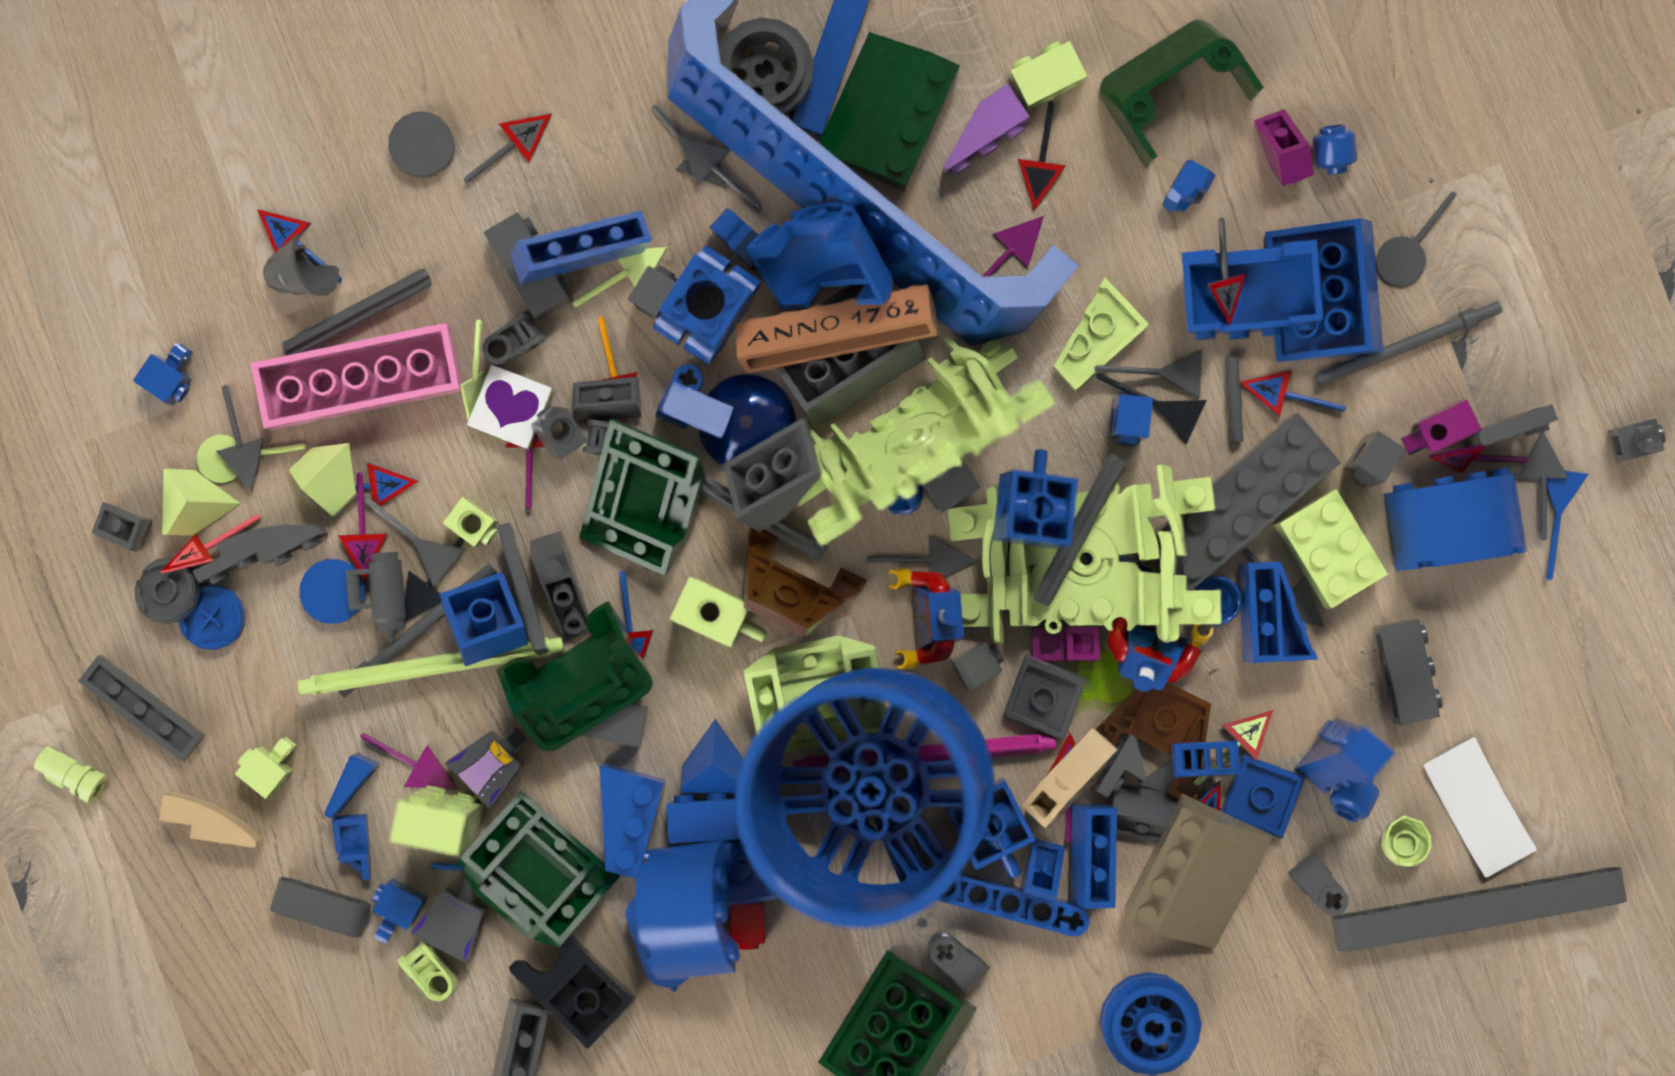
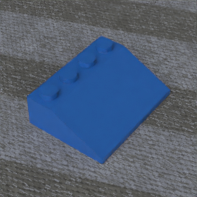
(1347, 291)

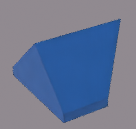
(712, 764)

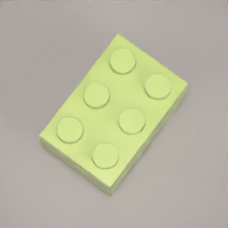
(1330, 549)

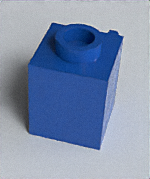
(164, 376)
(397, 906)

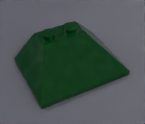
(643, 497)
(535, 872)

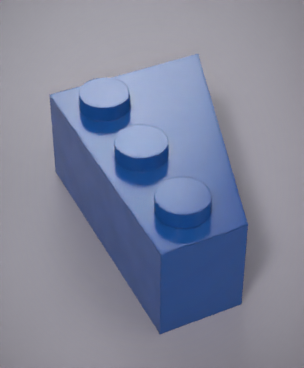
(1270, 617)

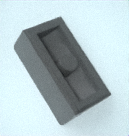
(607, 399)

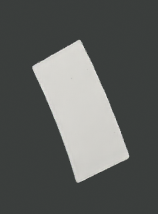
(1479, 807)

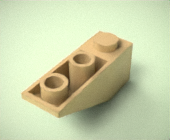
(1069, 778)

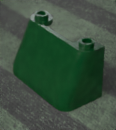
(579, 685)

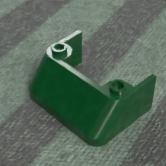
(1127, 87)

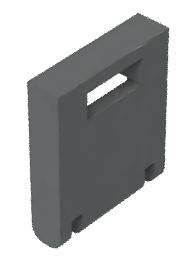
(1530, 422)

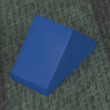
(1043, 869)

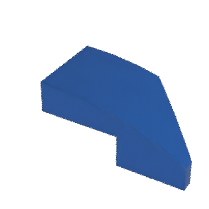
(353, 842)

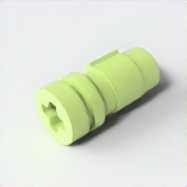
(68, 773)

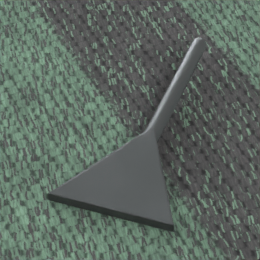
(1183, 372)
(435, 556)

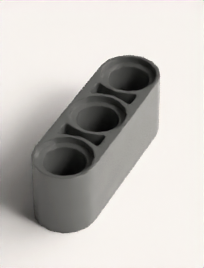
(320, 907)

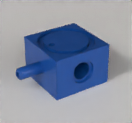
(1035, 506)
(1004, 833)

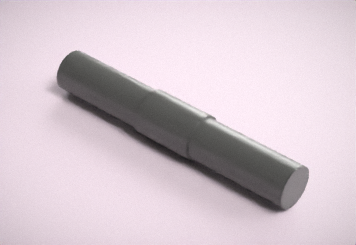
(1234, 399)

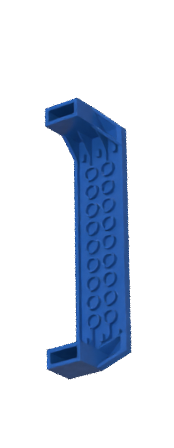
(808, 174)

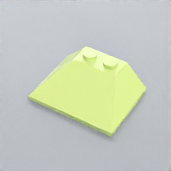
(797, 668)

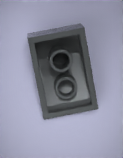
(773, 476)

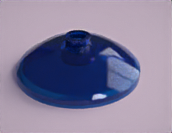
(754, 398)

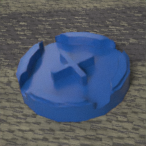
(325, 591)
(215, 619)

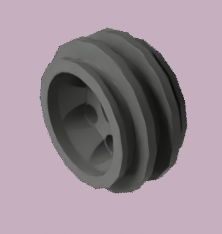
(792, 46)

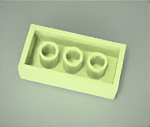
(437, 820)

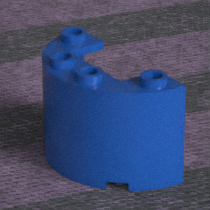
(820, 249)
(1276, 294)
(1455, 520)
(684, 910)

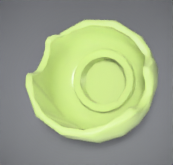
(1406, 841)

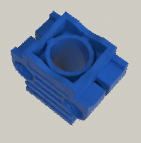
(706, 336)

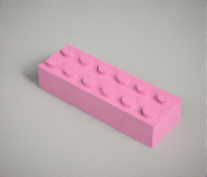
(357, 376)

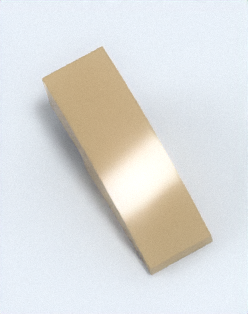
(208, 821)

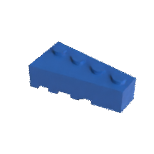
(1344, 756)

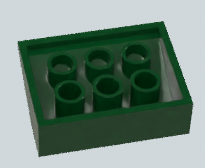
(888, 109)
(898, 1025)

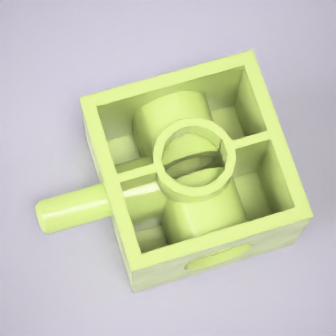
(731, 618)

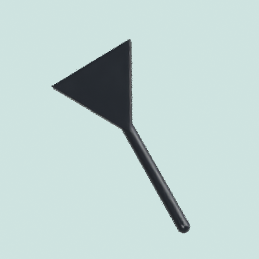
(1179, 414)

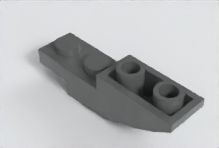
(269, 543)

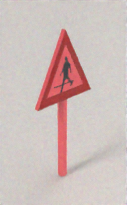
(196, 553)

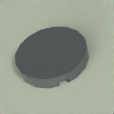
(421, 144)
(166, 595)

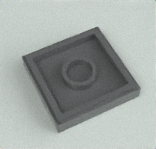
(1045, 697)

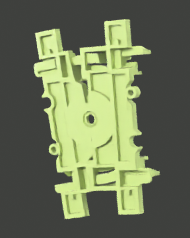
(921, 435)
(1105, 587)

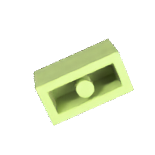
(1047, 75)

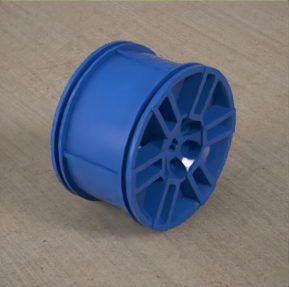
(806, 880)

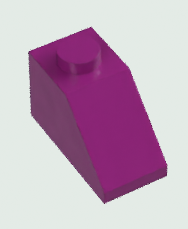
(1284, 147)

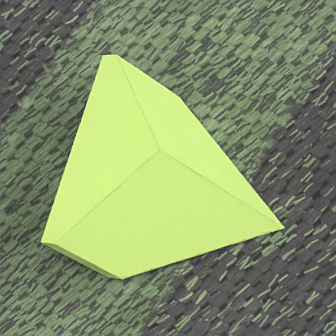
(326, 476)
(191, 502)

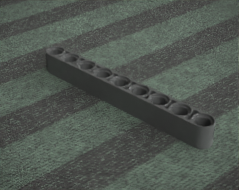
(1479, 909)

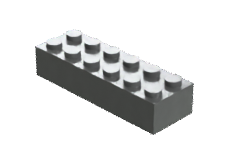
(1252, 496)

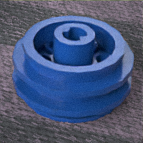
(1121, 1003)

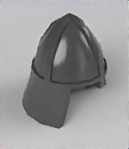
(292, 272)

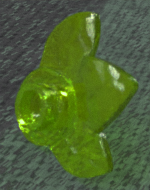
(1105, 679)

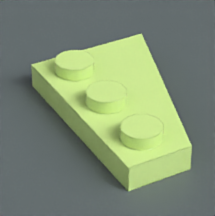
(1100, 336)

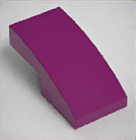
(1067, 645)

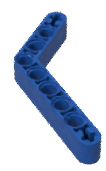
(994, 893)

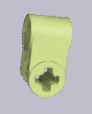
(427, 969)

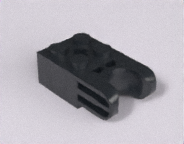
(562, 989)

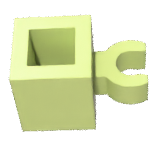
(265, 769)

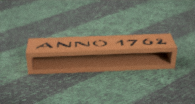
(835, 329)

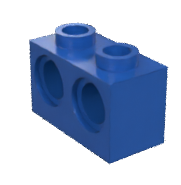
(1130, 419)

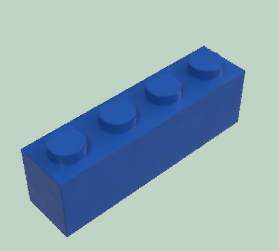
(580, 247)

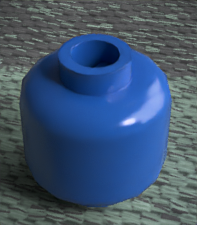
(1334, 148)
(1355, 800)

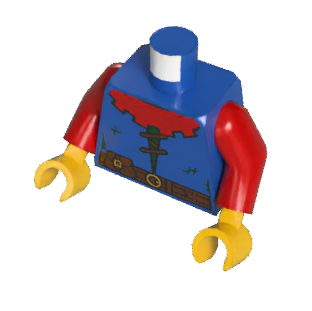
(936, 616)
(1150, 660)

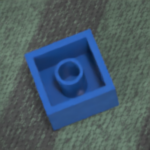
(483, 619)

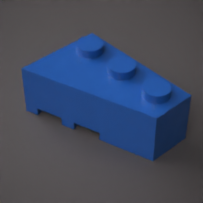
(628, 816)

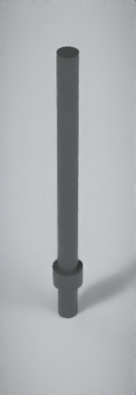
(1467, 320)
(416, 630)

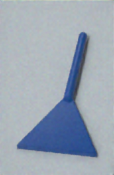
(1561, 493)

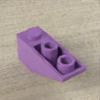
(993, 120)

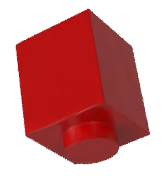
(748, 925)

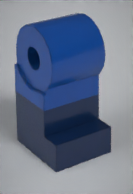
(735, 235)

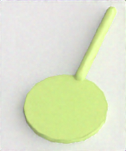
(216, 469)

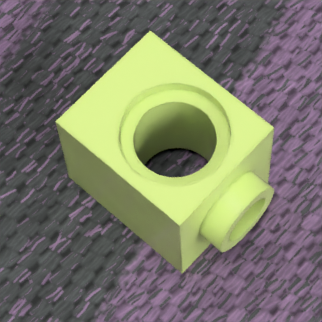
(457, 519)

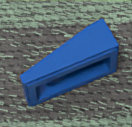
(1178, 759)
(353, 777)

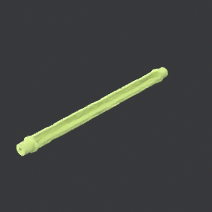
(413, 669)

